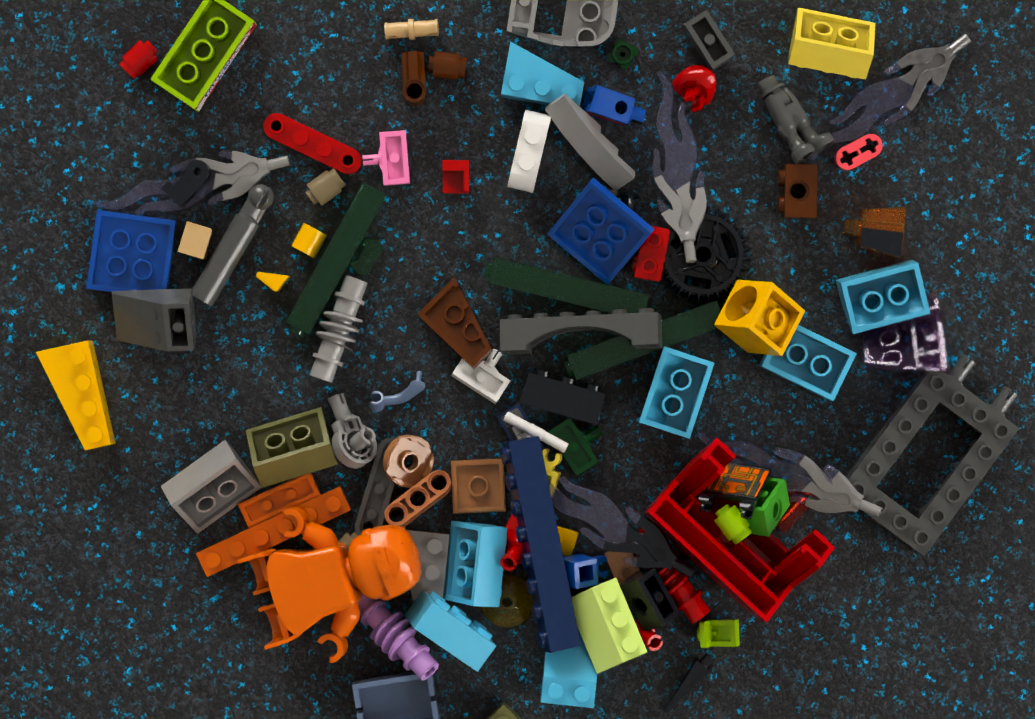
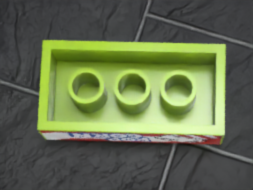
(203, 52)

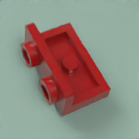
(652, 255)

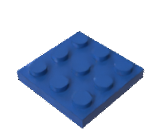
(600, 231)
(130, 252)

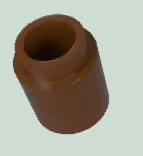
(447, 65)

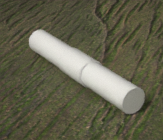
(534, 430)

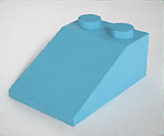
(569, 678)

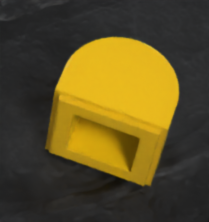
(309, 240)

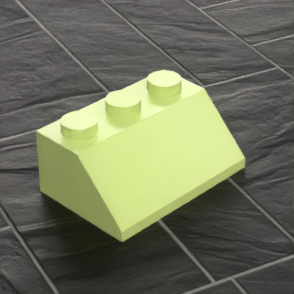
(607, 626)

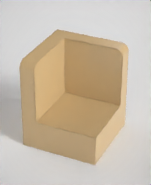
(195, 240)

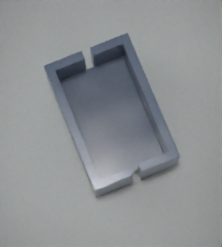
(396, 697)

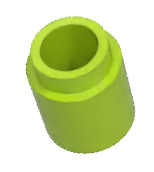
(732, 524)

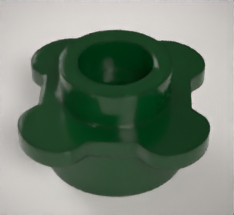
(621, 46)

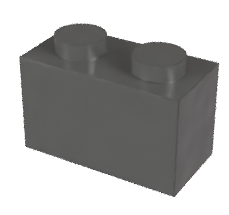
(708, 40)

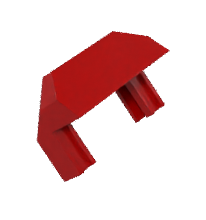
(756, 570)

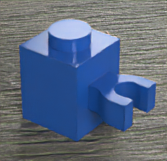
(584, 570)

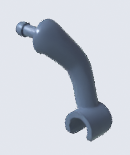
(412, 390)

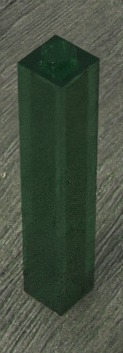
(336, 260)
(563, 287)
(620, 350)

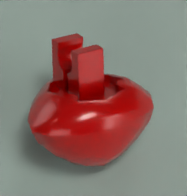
(695, 85)

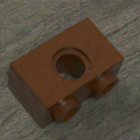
(806, 177)

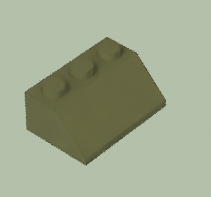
(291, 447)

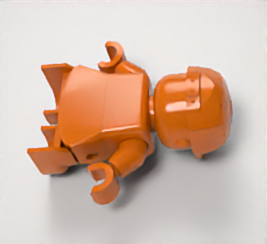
(331, 578)

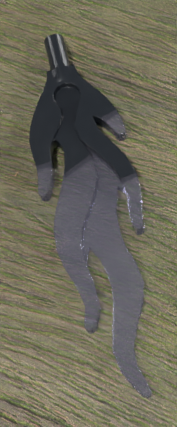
(618, 532)

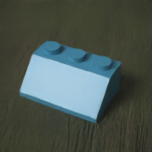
(883, 296)
(676, 392)
(474, 564)

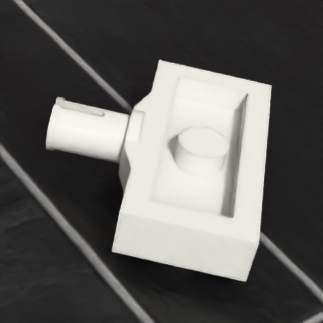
(484, 378)

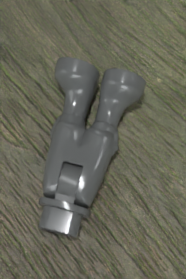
(792, 118)

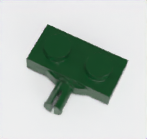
(579, 449)

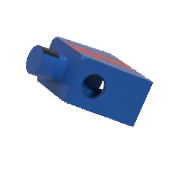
(601, 103)

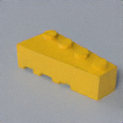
(79, 387)

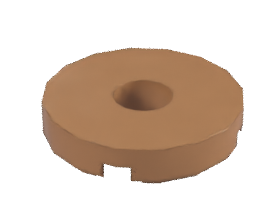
(395, 456)

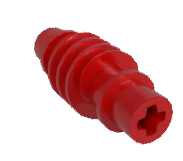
(683, 593)

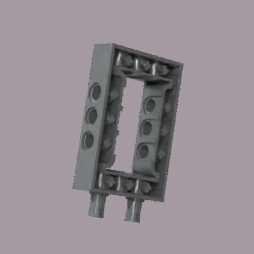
(901, 427)

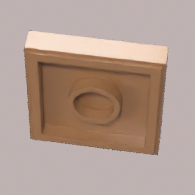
(478, 486)

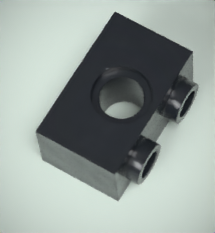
(649, 599)

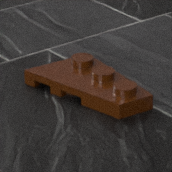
(456, 324)

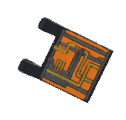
(738, 484)

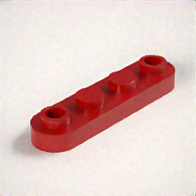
(312, 143)

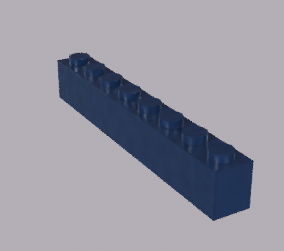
(540, 544)

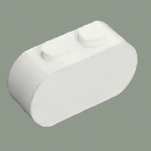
(529, 151)

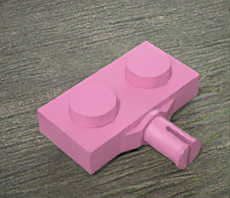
(391, 158)

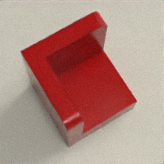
(455, 176)

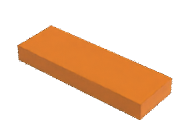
(278, 499)

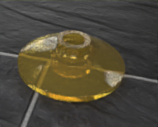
(519, 610)

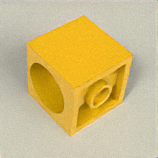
(759, 317)

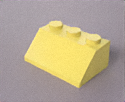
(832, 43)

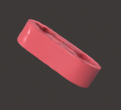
(861, 157)

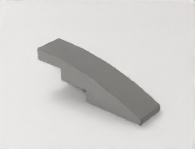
(589, 143)

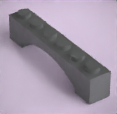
(522, 334)

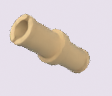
(411, 29)

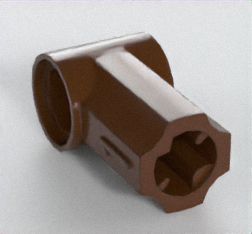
(413, 75)

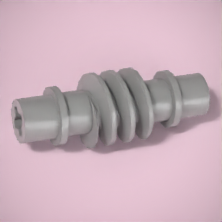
(338, 328)

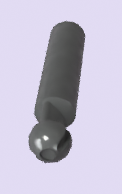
(232, 245)

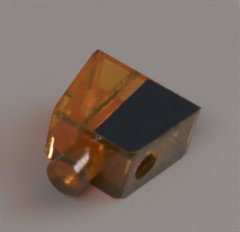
(879, 230)

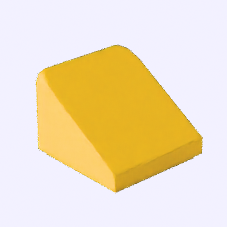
(274, 281)
(567, 539)

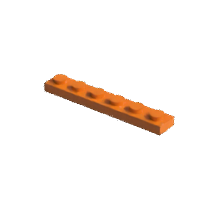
(270, 532)

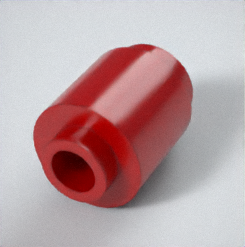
(139, 58)

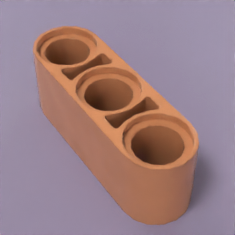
(423, 487)

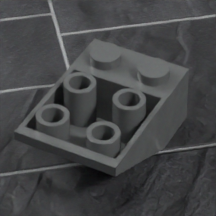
(156, 318)

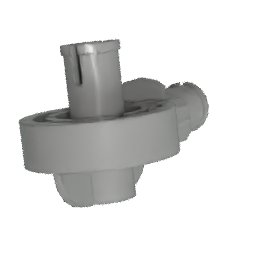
(351, 435)

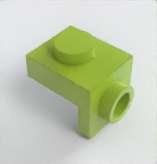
(718, 633)

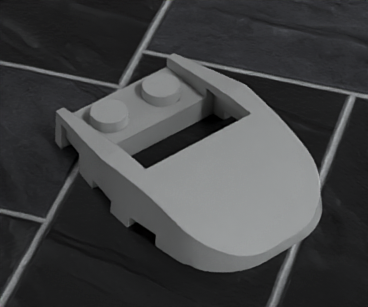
(583, 25)

